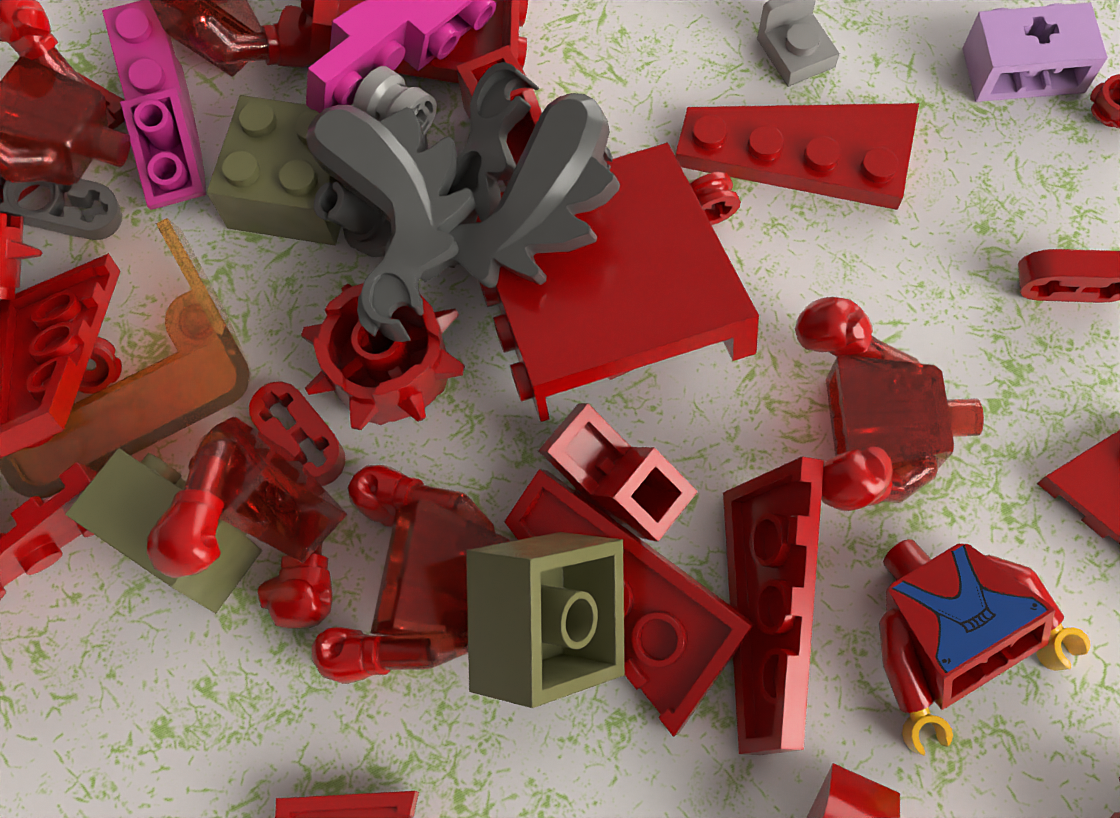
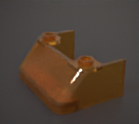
(153, 402)

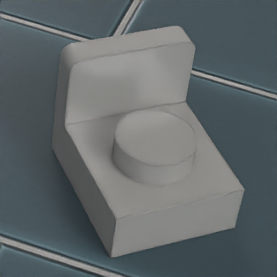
(795, 40)

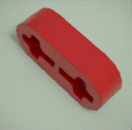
(1070, 275)
(307, 425)

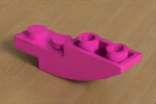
(384, 35)
(156, 106)

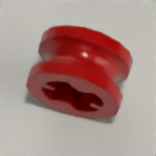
(716, 196)

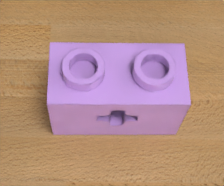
(1034, 51)

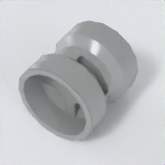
(386, 93)

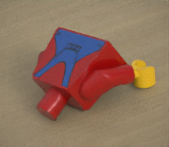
(961, 625)

